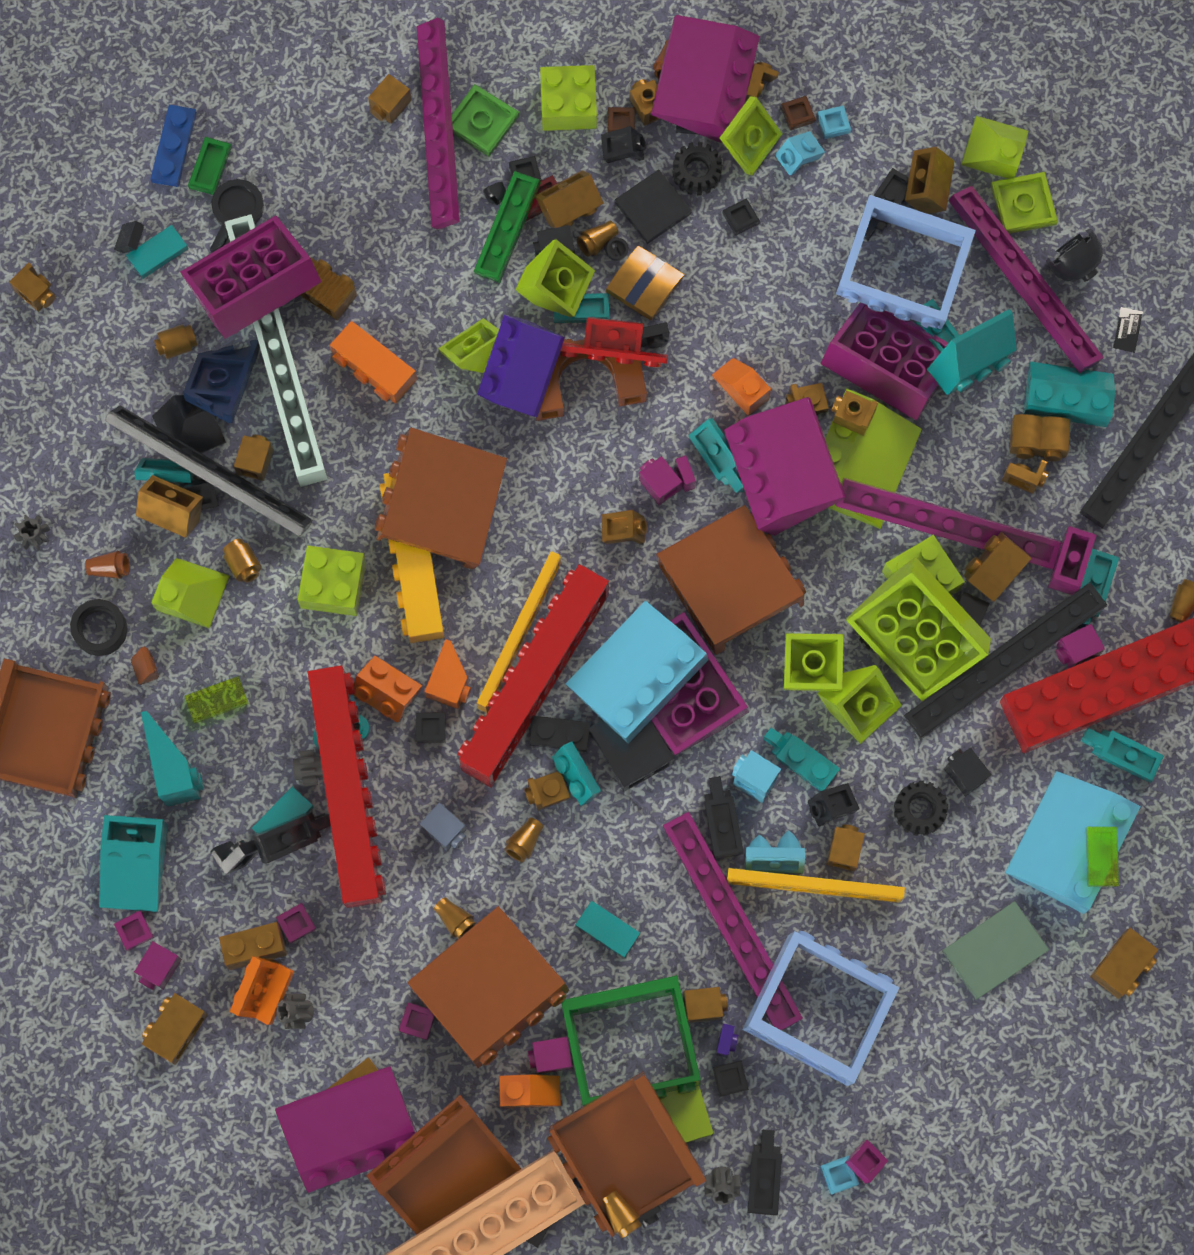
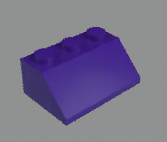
(520, 365)

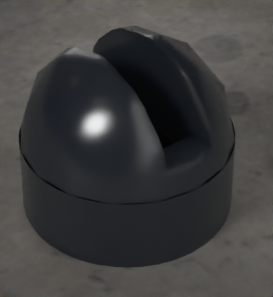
(495, 193)
(621, 246)

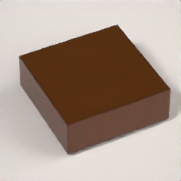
(798, 113)
(620, 118)

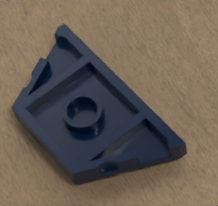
(221, 379)

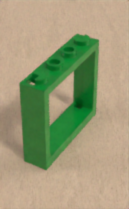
(629, 995)

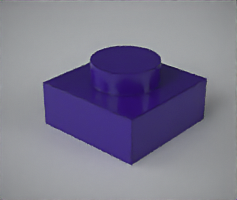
(727, 1041)

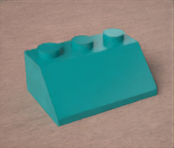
(975, 354)
(1069, 394)

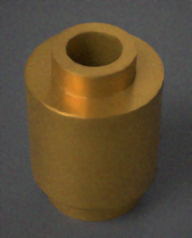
(175, 341)
(241, 560)

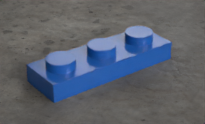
(173, 145)

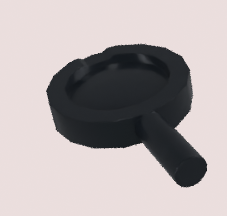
(235, 200)

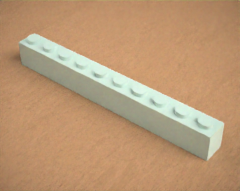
(285, 384)

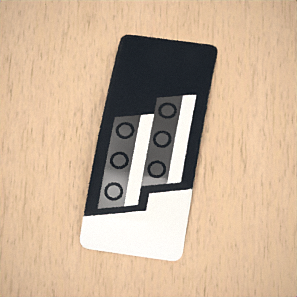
(1127, 330)

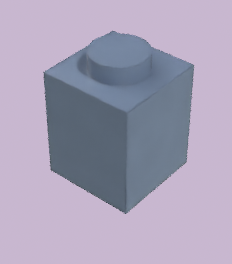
(444, 827)

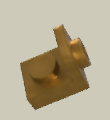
(760, 72)
(814, 392)
(1023, 478)
(623, 527)
(546, 790)

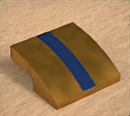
(644, 283)

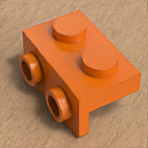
(385, 688)
(261, 990)

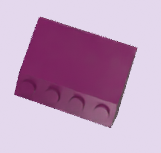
(704, 75)
(251, 276)
(886, 358)
(784, 465)
(702, 705)
(346, 1128)

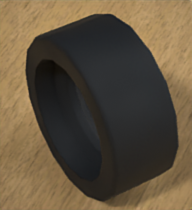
(95, 606)

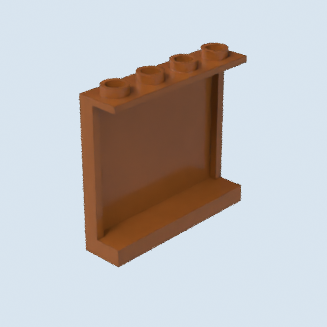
(441, 496)
(730, 577)
(48, 727)
(489, 987)
(625, 1146)
(442, 1167)

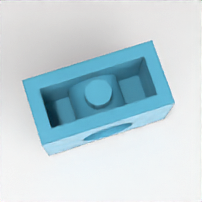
(755, 775)

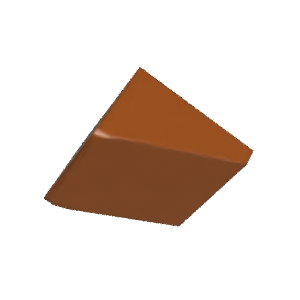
(144, 666)

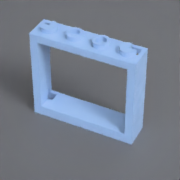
(919, 223)
(757, 1027)

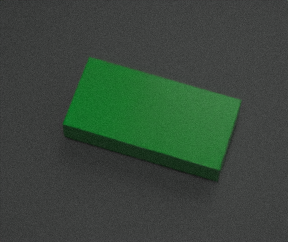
(209, 165)

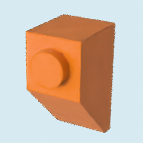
(743, 385)
(448, 680)
(529, 1091)

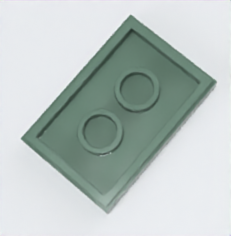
(995, 950)

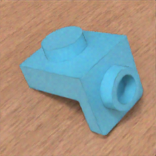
(799, 151)

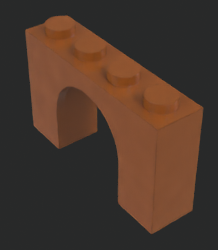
(627, 379)

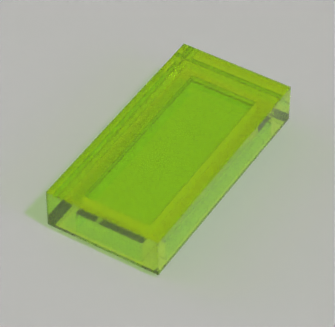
(216, 699)
(1102, 857)

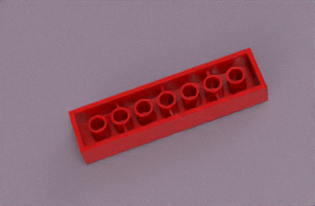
(534, 675)
(1102, 687)
(344, 786)

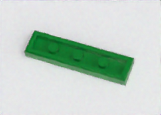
(507, 227)

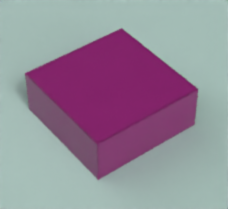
(685, 473)
(296, 923)
(133, 930)
(417, 1021)
(866, 1161)

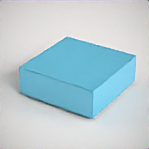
(834, 122)
(839, 1175)

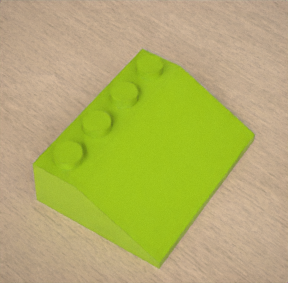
(874, 458)
(920, 630)

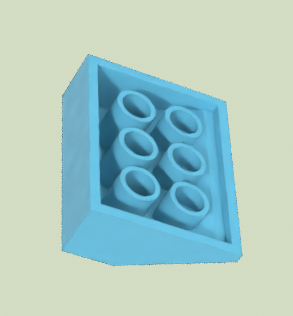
(637, 671)
(1055, 842)

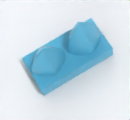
(785, 858)

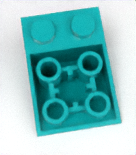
(132, 862)

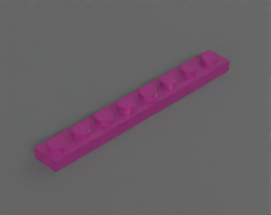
(438, 124)
(1026, 279)
(943, 521)
(729, 917)

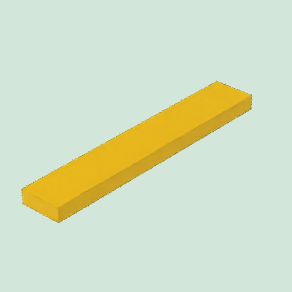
(520, 630)
(815, 885)

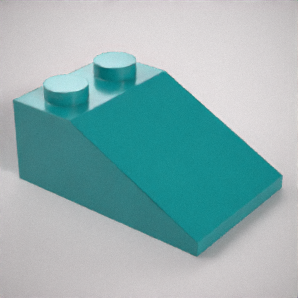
(173, 774)

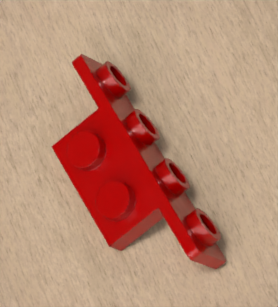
(615, 340)

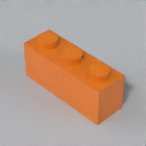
(372, 363)

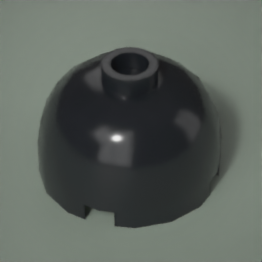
(1078, 258)

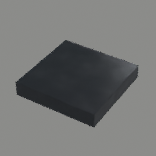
(653, 206)

